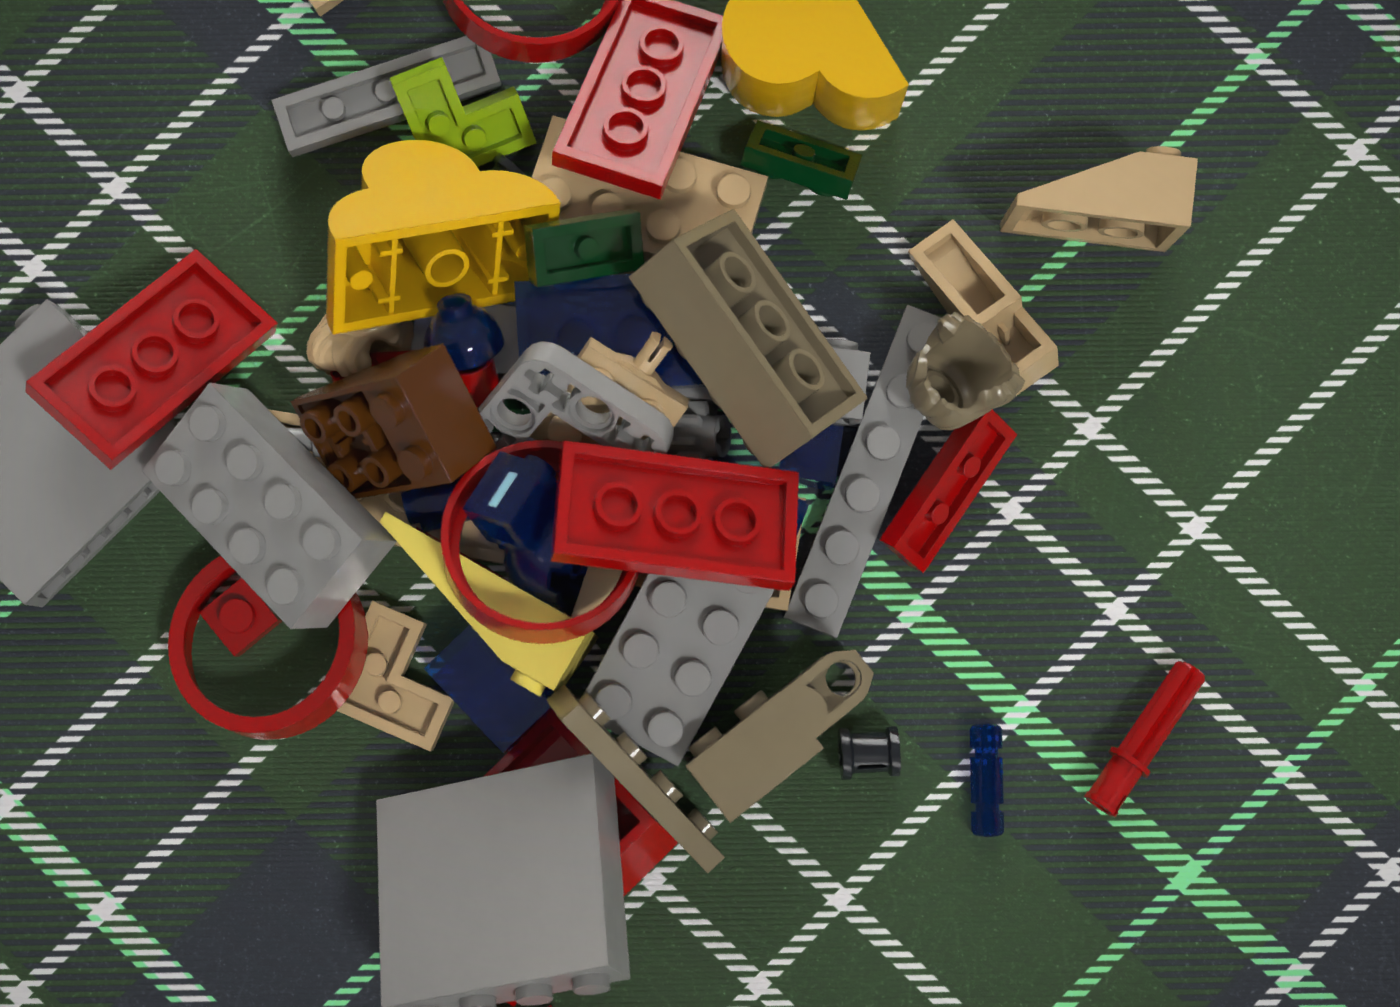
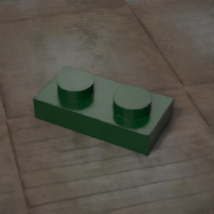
(801, 160)
(583, 247)

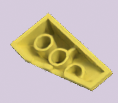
(534, 664)

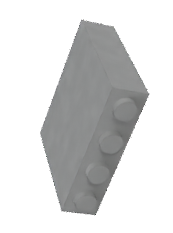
(53, 492)
(502, 888)

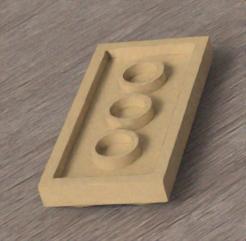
(693, 195)

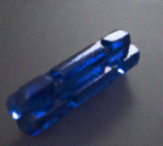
(986, 780)

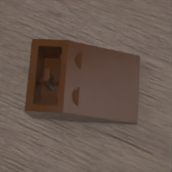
(396, 425)

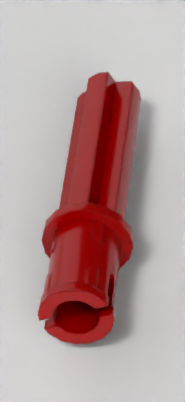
(1145, 738)

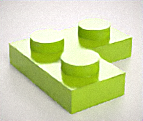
(477, 129)

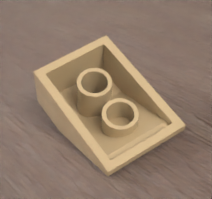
(1123, 203)

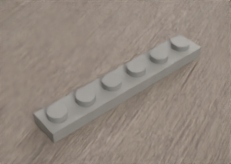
(862, 487)

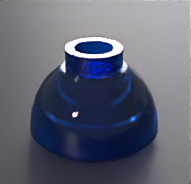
(466, 331)

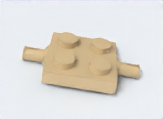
(633, 374)

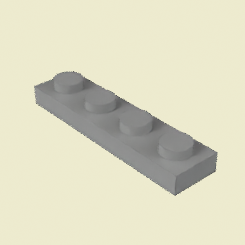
(367, 99)

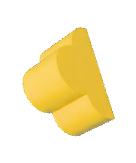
(810, 53)
(425, 232)

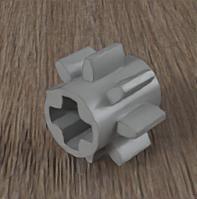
(701, 432)

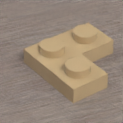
(383, 692)

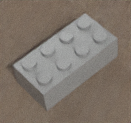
(268, 506)
(673, 659)

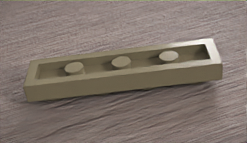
(623, 759)

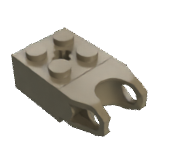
(774, 735)

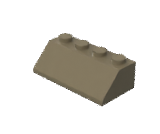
(747, 337)

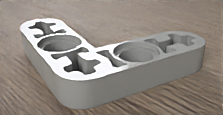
(549, 394)

